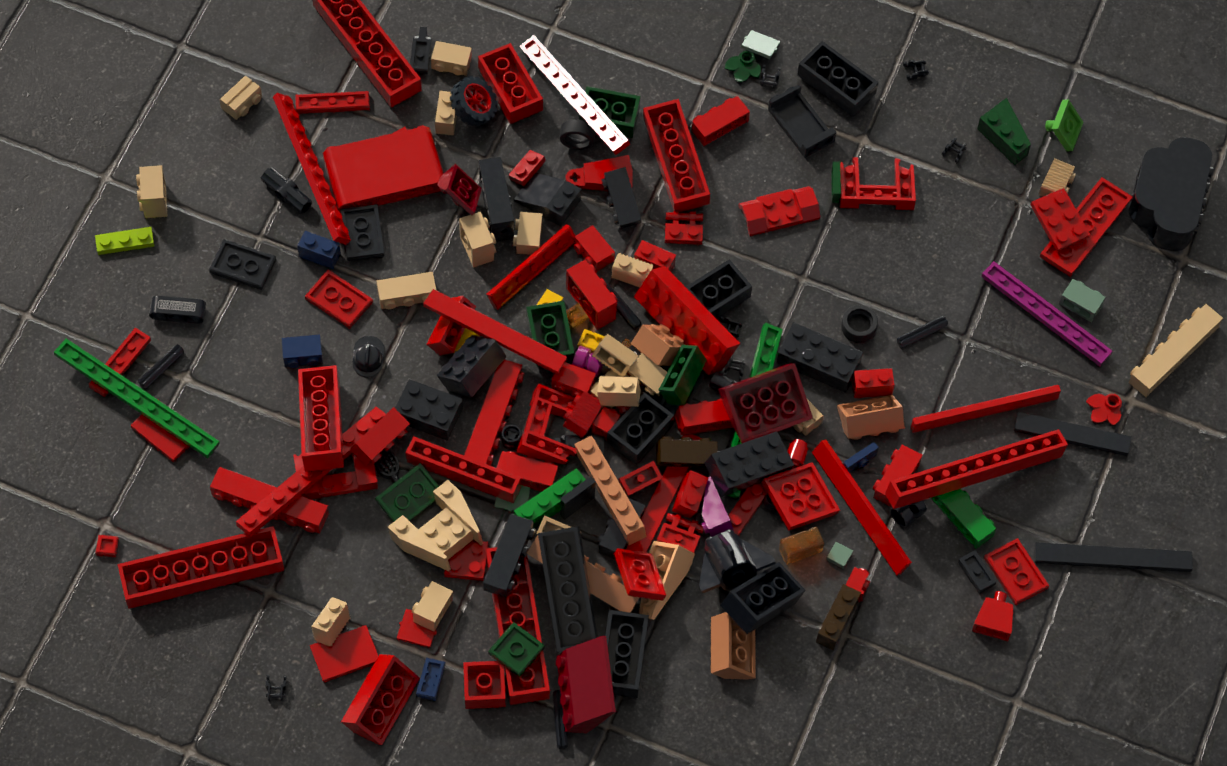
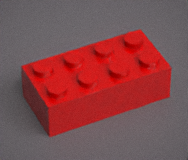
(510, 83)

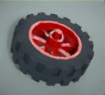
(468, 107)

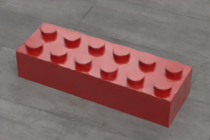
(676, 156)
(686, 317)
(320, 418)

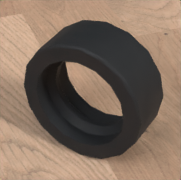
(578, 142)
(864, 311)

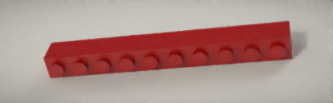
(975, 469)

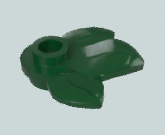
(742, 68)

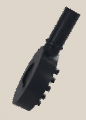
(388, 466)

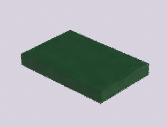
(408, 494)

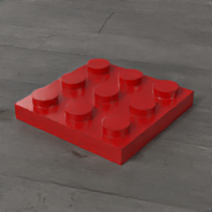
(800, 496)

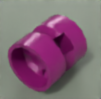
(584, 359)

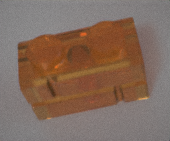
(801, 545)

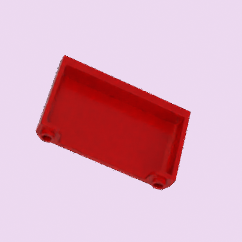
(384, 168)

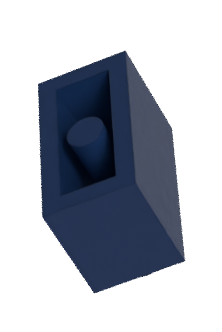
(319, 249)
(302, 351)

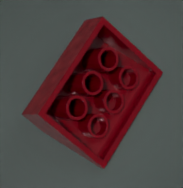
(766, 403)
(585, 685)

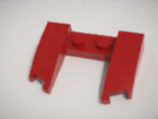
(900, 195)
(533, 442)
(359, 480)

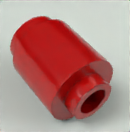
(797, 452)

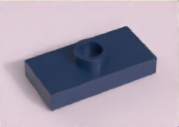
(861, 458)
(430, 679)

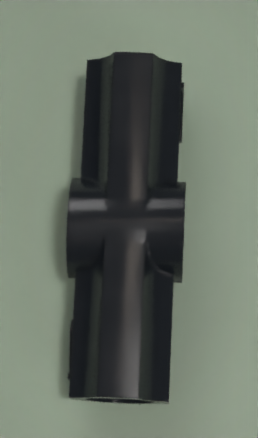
(286, 190)

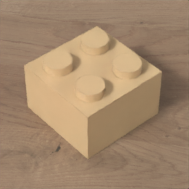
(152, 191)
(477, 239)

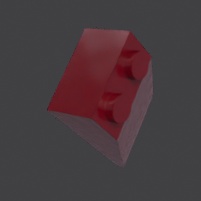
(460, 188)

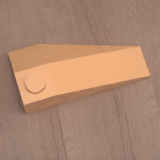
(673, 565)

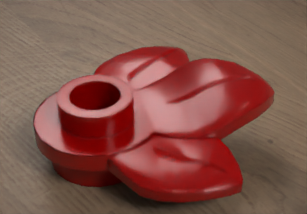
(1103, 410)

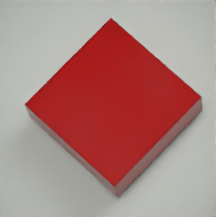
(107, 546)

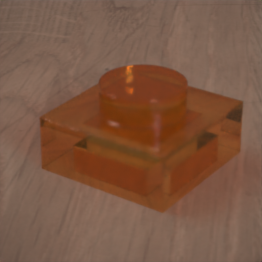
(576, 315)

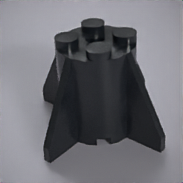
(730, 562)

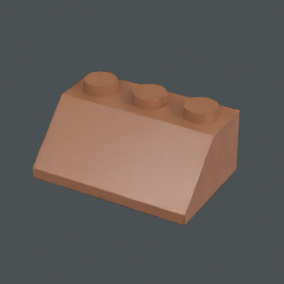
(871, 417)
(731, 649)

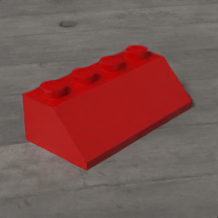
(380, 699)

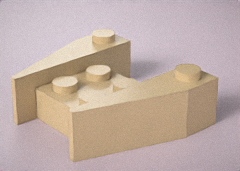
(442, 534)

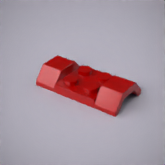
(780, 210)

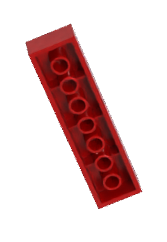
(371, 48)
(200, 567)
(521, 609)

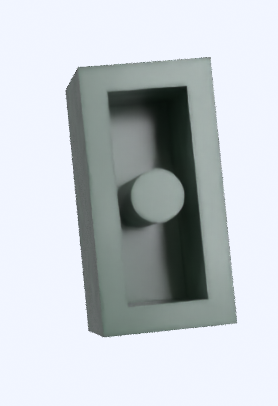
(1082, 300)

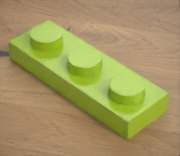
(124, 240)

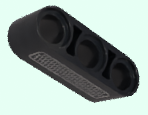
(177, 309)

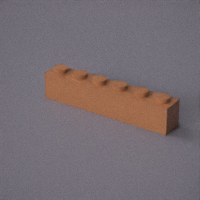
(610, 490)
(602, 585)

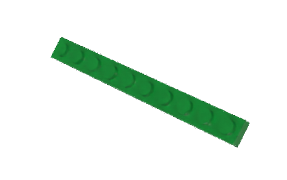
(763, 362)
(137, 398)

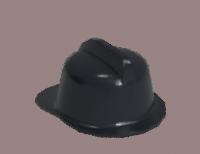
(368, 356)

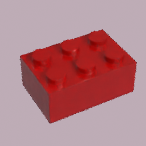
(591, 293)

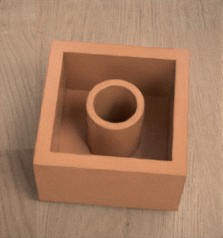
(657, 344)

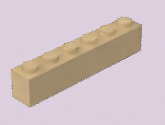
(1175, 349)

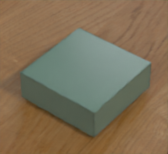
(839, 555)

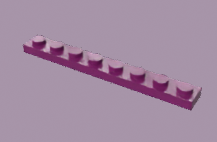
(1047, 313)

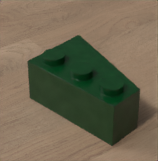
(1005, 132)

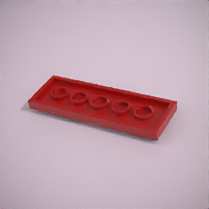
(1098, 213)

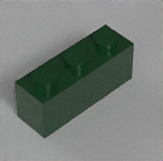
(682, 375)

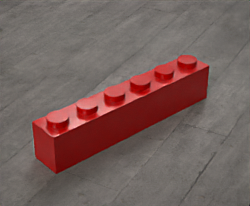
(494, 412)
(463, 469)
(248, 492)

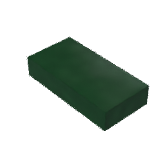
(835, 182)

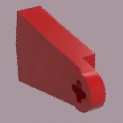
(591, 174)

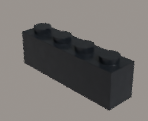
(508, 556)

